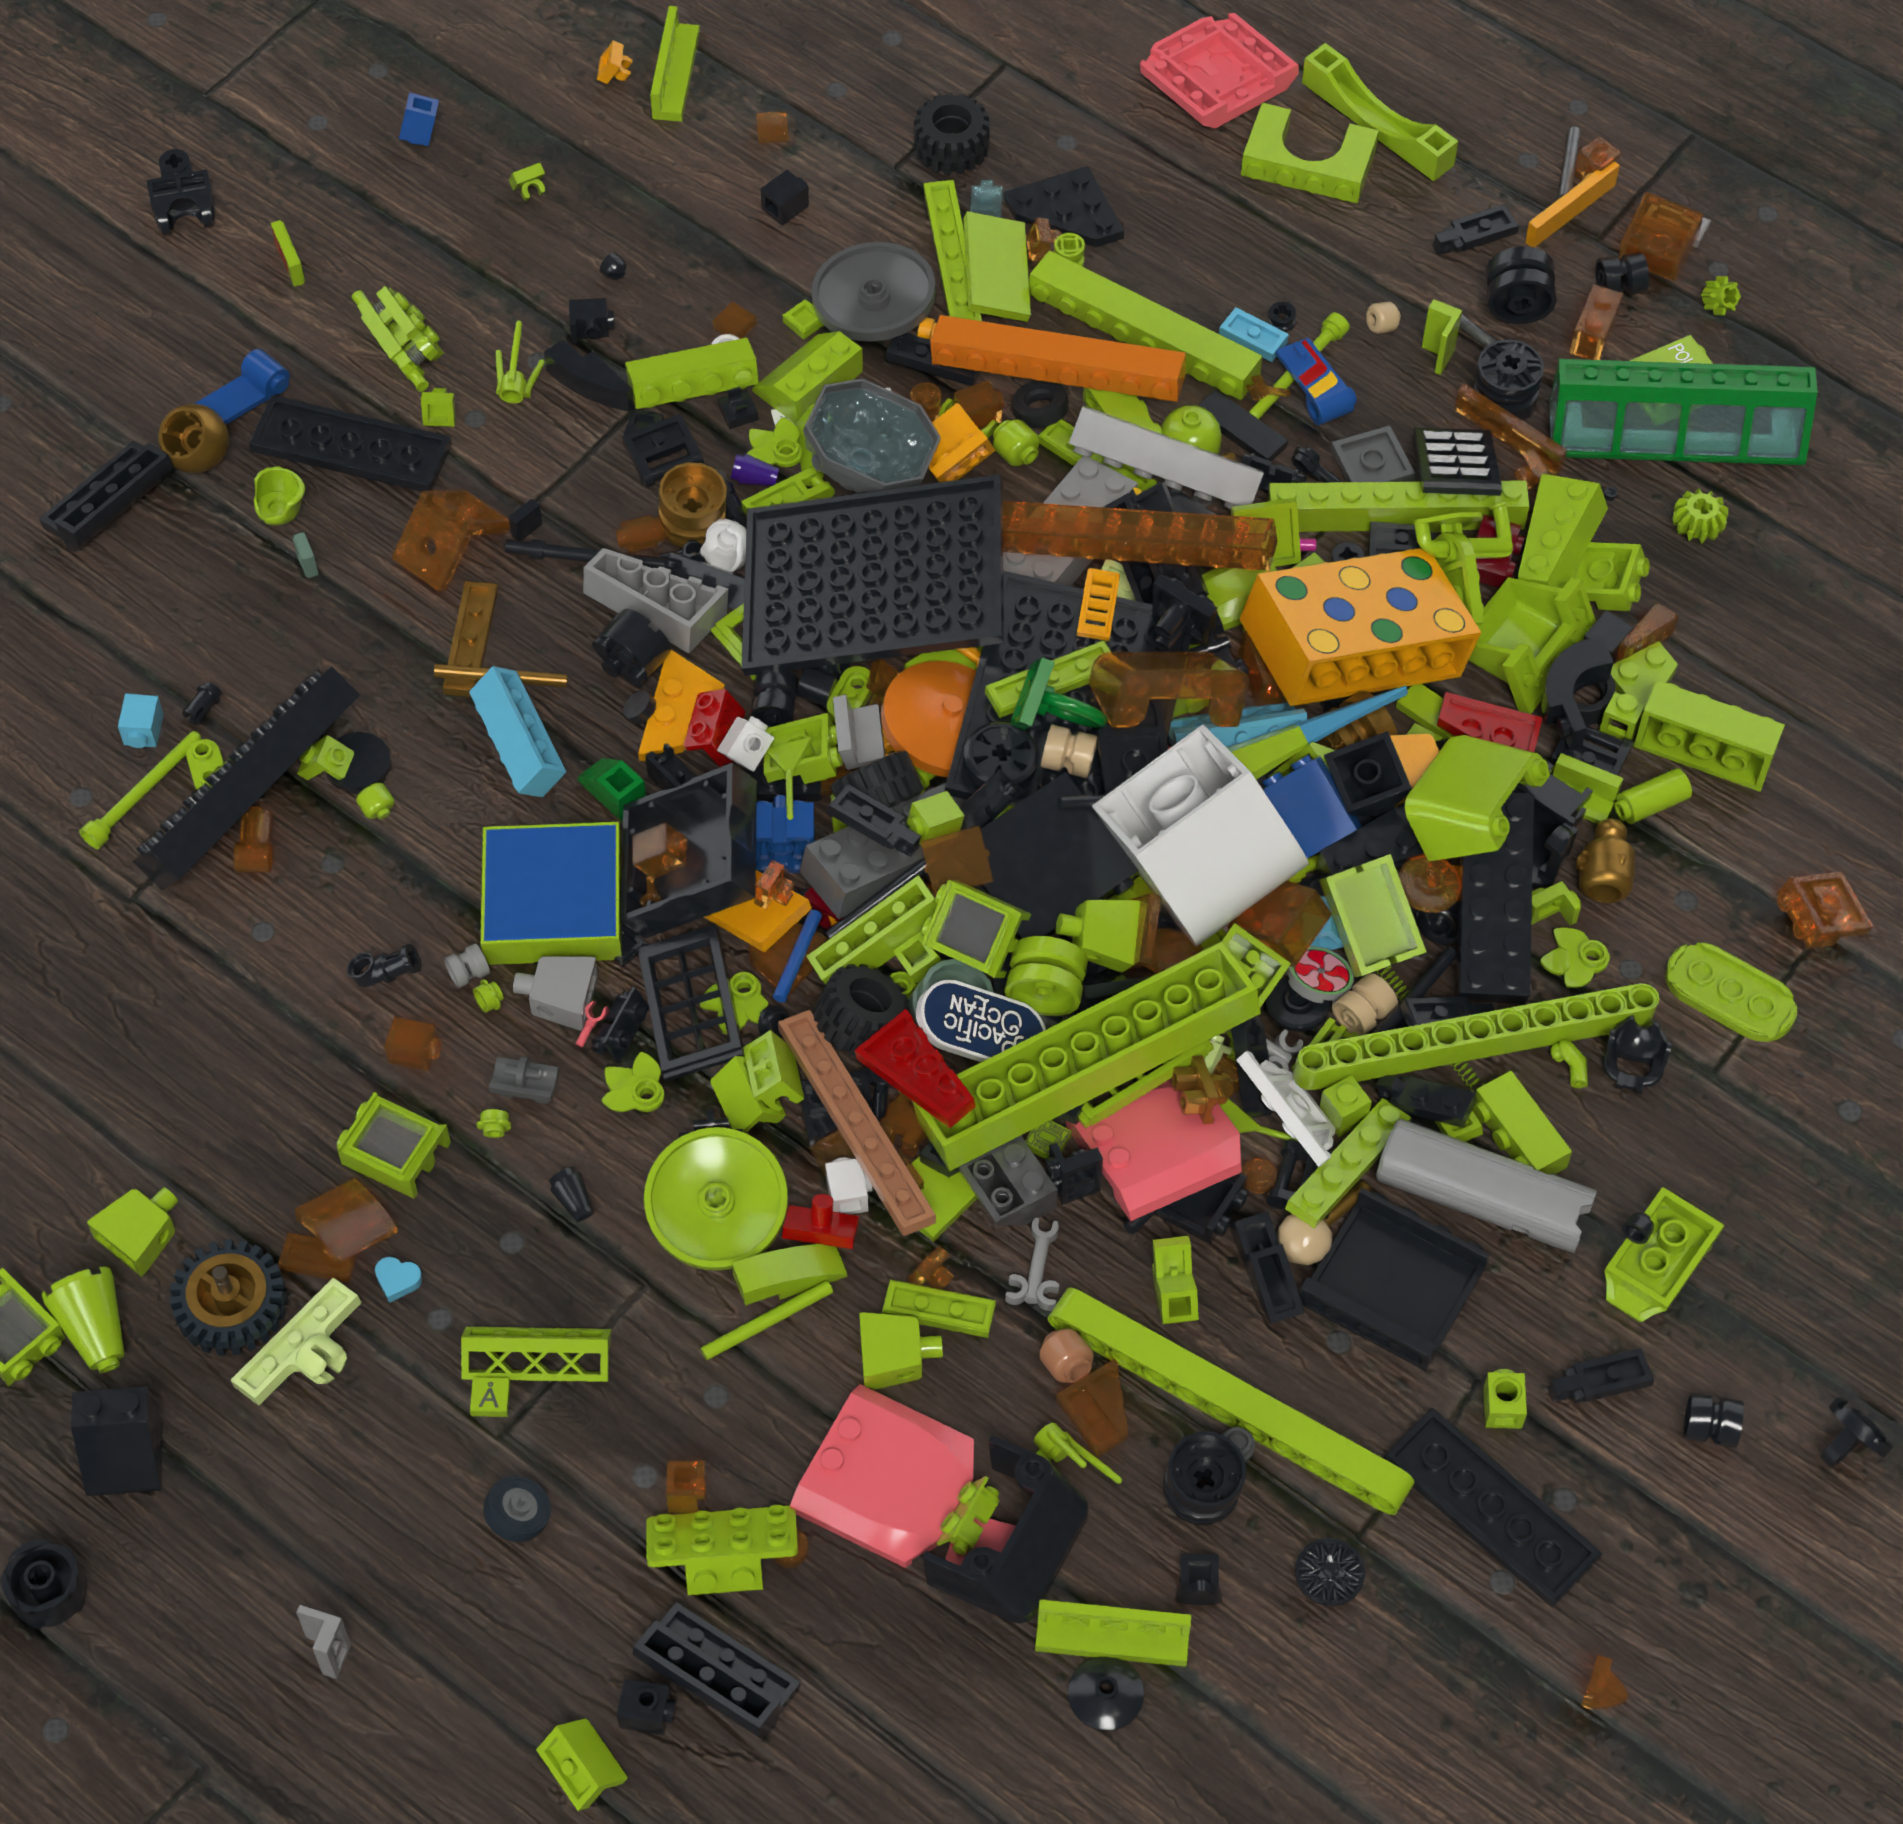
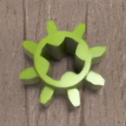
(1720, 295)

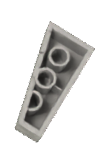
(675, 605)

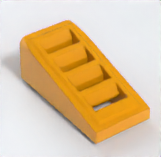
(1099, 584)

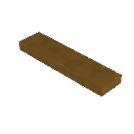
(471, 633)

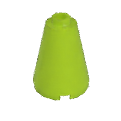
(89, 1316)

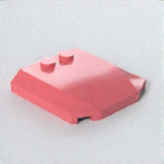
(1218, 69)
(1159, 1153)
(885, 1477)

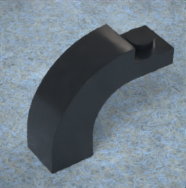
(1573, 669)

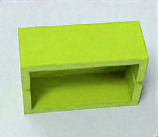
(1372, 916)

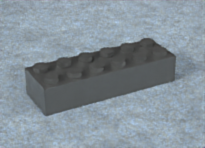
(852, 867)

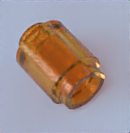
(640, 533)

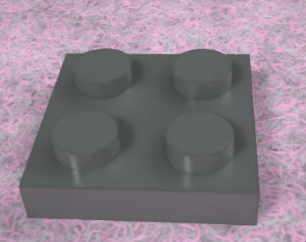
(1372, 457)

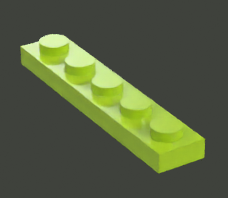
(1346, 1166)

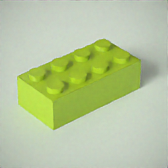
(1708, 735)

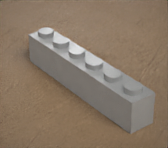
(1164, 457)

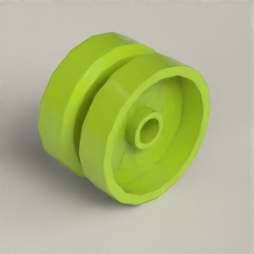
(1047, 975)

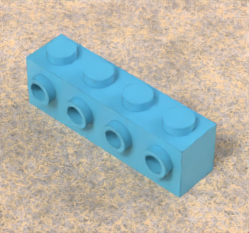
(517, 732)

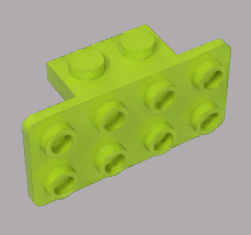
(722, 1547)

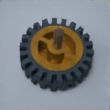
(228, 1297)

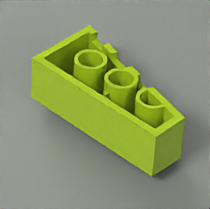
(1561, 529)

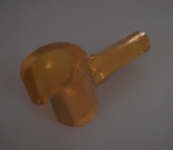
(1260, 389)
(651, 893)

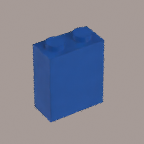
(1310, 805)

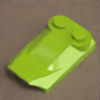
(1230, 591)
(1651, 1275)

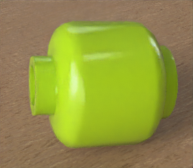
(1016, 442)

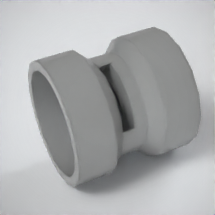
(467, 965)

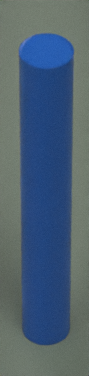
(797, 956)

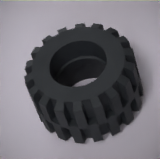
(957, 150)
(885, 780)
(857, 1006)

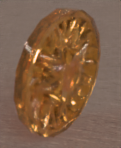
(1430, 884)

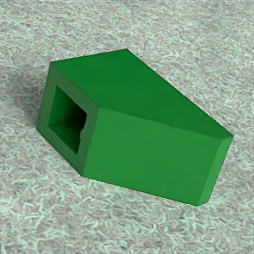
(613, 784)

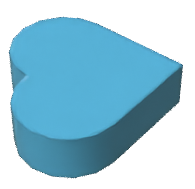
(397, 1278)

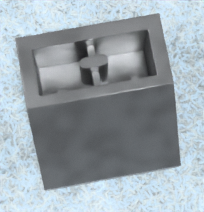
(1011, 1184)

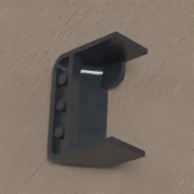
(1030, 1561)

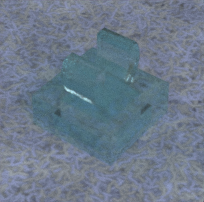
(986, 199)

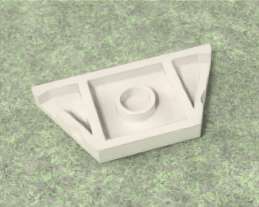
(1294, 1105)

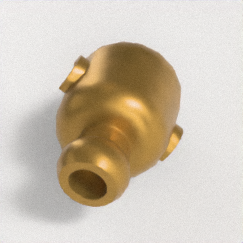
(1607, 864)

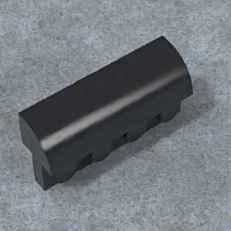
(107, 494)
(1144, 574)
(717, 1669)

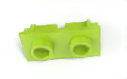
(959, 1525)

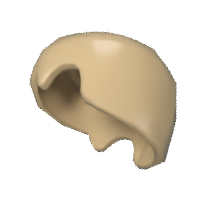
(1302, 1242)

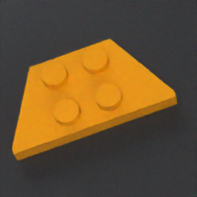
(675, 701)

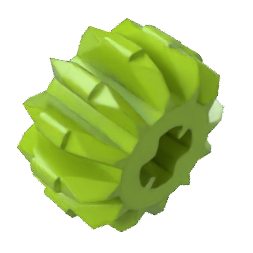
(1700, 515)

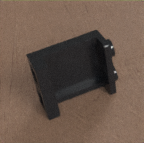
(1208, 1210)

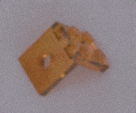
(450, 520)

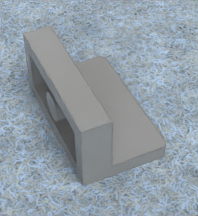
(858, 733)
(329, 1636)

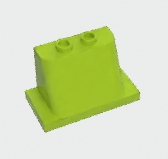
(1527, 631)

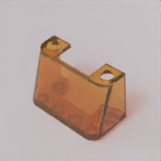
(1130, 679)

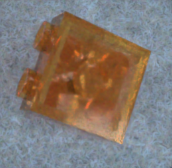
(1823, 909)

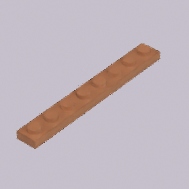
(857, 1124)

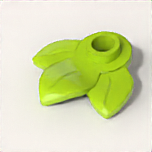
(778, 446)
(1571, 957)
(747, 1005)
(630, 1085)

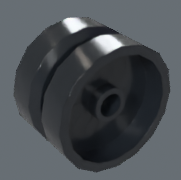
(1521, 285)

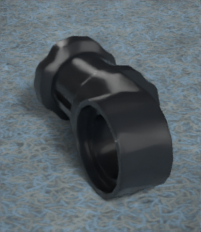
(384, 966)

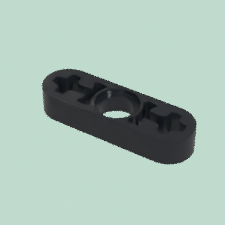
(1251, 1037)

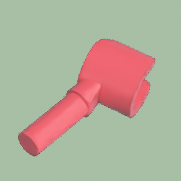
(590, 1023)

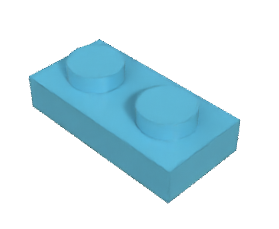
(1253, 334)

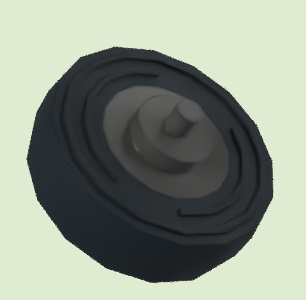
(517, 1509)

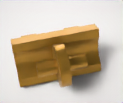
(1200, 1089)

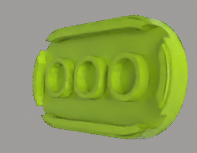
(1731, 992)

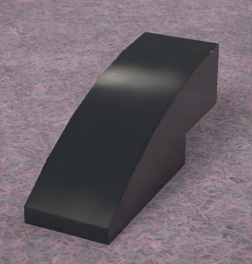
(588, 376)
(1267, 1267)

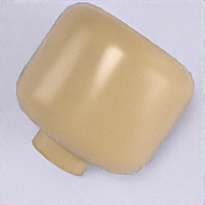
(1383, 317)

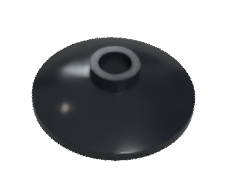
(1103, 1710)

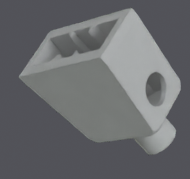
(560, 989)

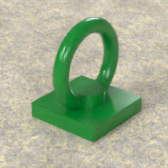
(1041, 698)

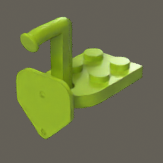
(1458, 553)

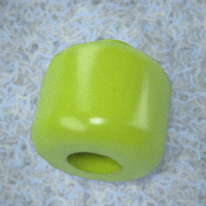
(375, 801)

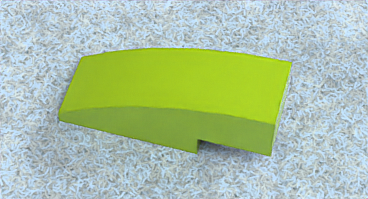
(787, 1271)

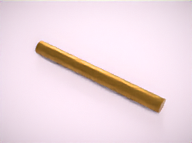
(477, 673)

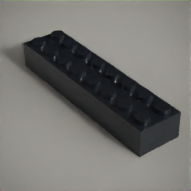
(240, 783)

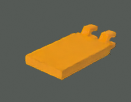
(759, 925)

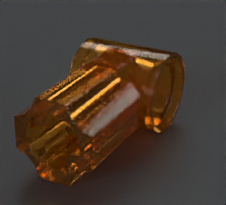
(254, 847)

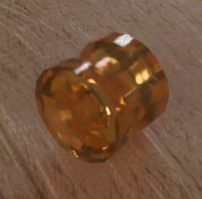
(929, 395)

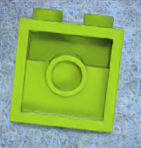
(1613, 574)
(821, 755)

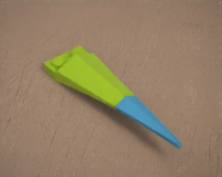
(1270, 750)

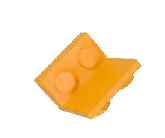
(960, 445)

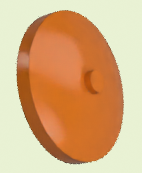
(926, 712)

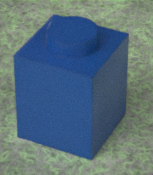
(418, 119)

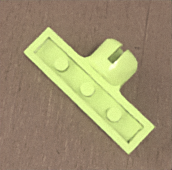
(301, 1345)

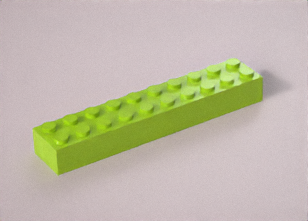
(1095, 1052)

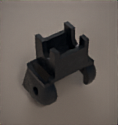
(1556, 816)

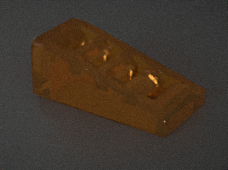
(1654, 627)

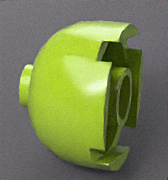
(1193, 426)

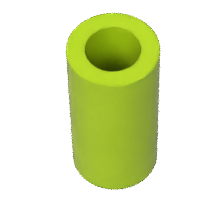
(1653, 796)

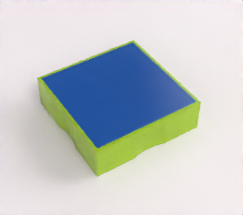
(551, 892)

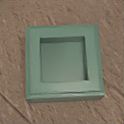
(305, 555)

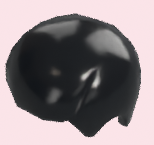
(1438, 926)

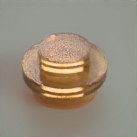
(1260, 1175)

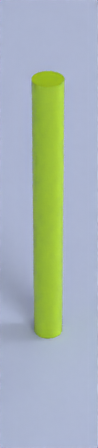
(766, 1320)

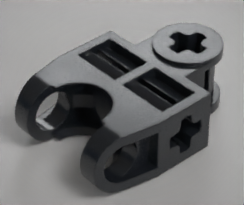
(180, 192)

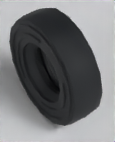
(1037, 391)

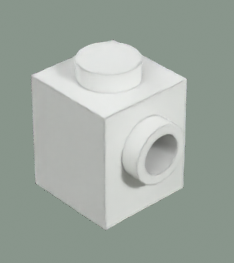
(746, 742)
(847, 1186)

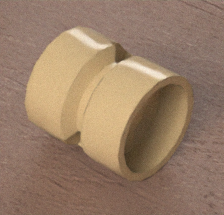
(1069, 751)
(1368, 1000)

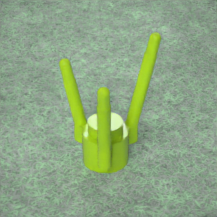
(513, 386)
(1057, 1445)

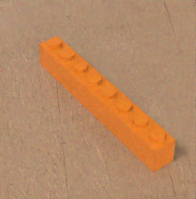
(1058, 358)

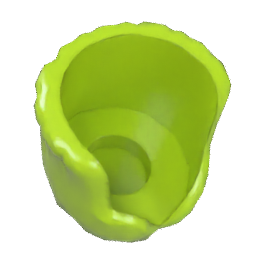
(278, 495)

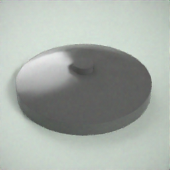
(873, 291)

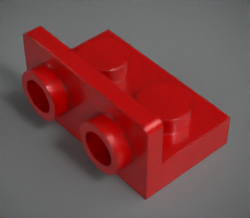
(711, 721)

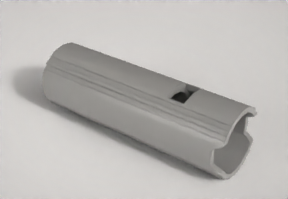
(1484, 1185)

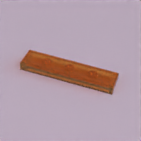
(1509, 428)

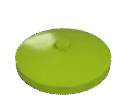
(715, 1198)

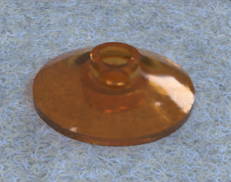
(1170, 949)

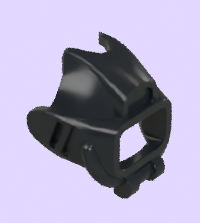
(1640, 1045)

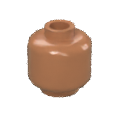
(1066, 1355)

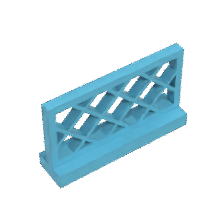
(1253, 723)

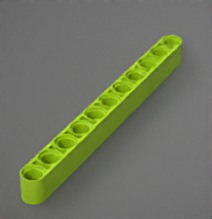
(1463, 1046)
(1233, 1402)

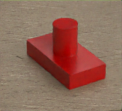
(821, 1224)

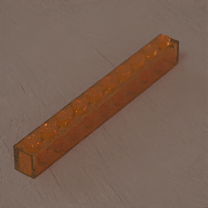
(1139, 535)

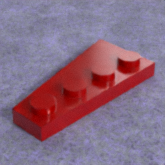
(916, 1069)

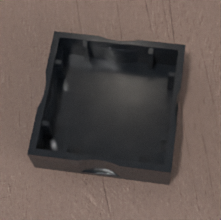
(720, 831)

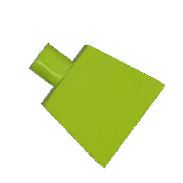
(1104, 931)
(135, 1227)
(894, 1349)

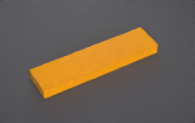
(1571, 204)

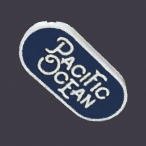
(974, 1020)

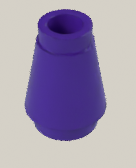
(753, 471)

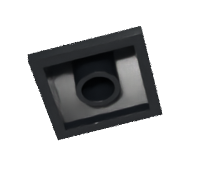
(1369, 776)

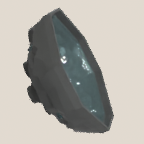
(869, 437)

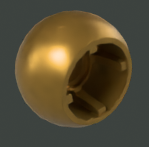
(194, 430)

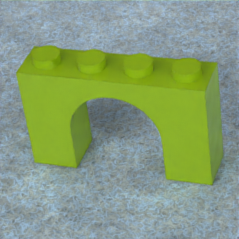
(1335, 177)

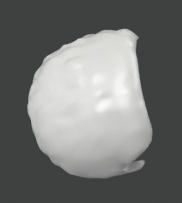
(725, 545)

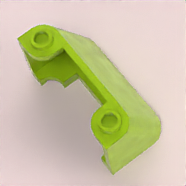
(1462, 794)

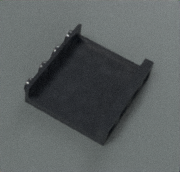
(1053, 858)
(1395, 1279)

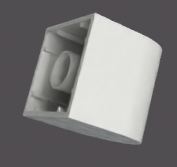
(1201, 834)

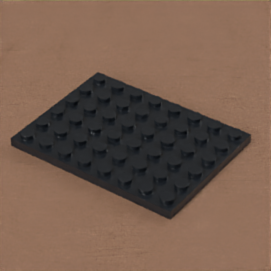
(874, 575)
(1043, 623)

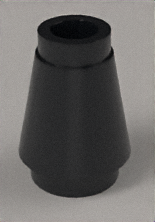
(572, 1193)

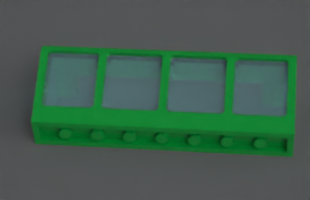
(1683, 411)

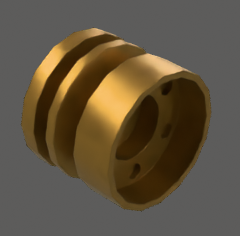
(690, 502)
(1360, 729)

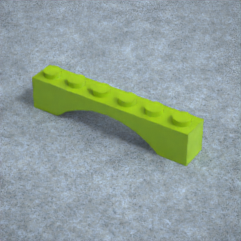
(1420, 144)

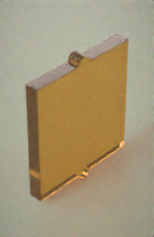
(957, 857)

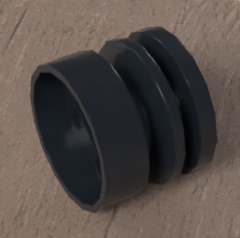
(1510, 376)
(1206, 1458)

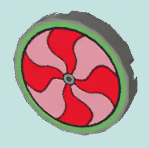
(1321, 975)

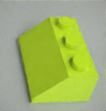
(800, 378)

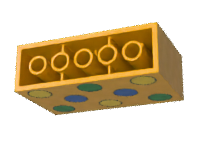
(1359, 626)

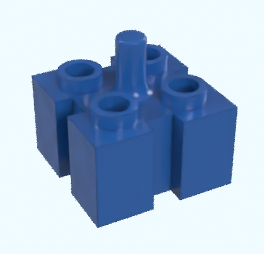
(783, 838)

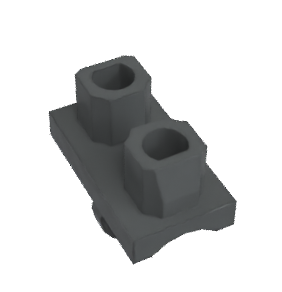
(524, 1079)

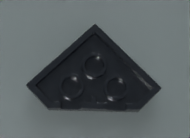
(1070, 203)

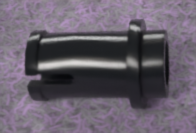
(202, 702)

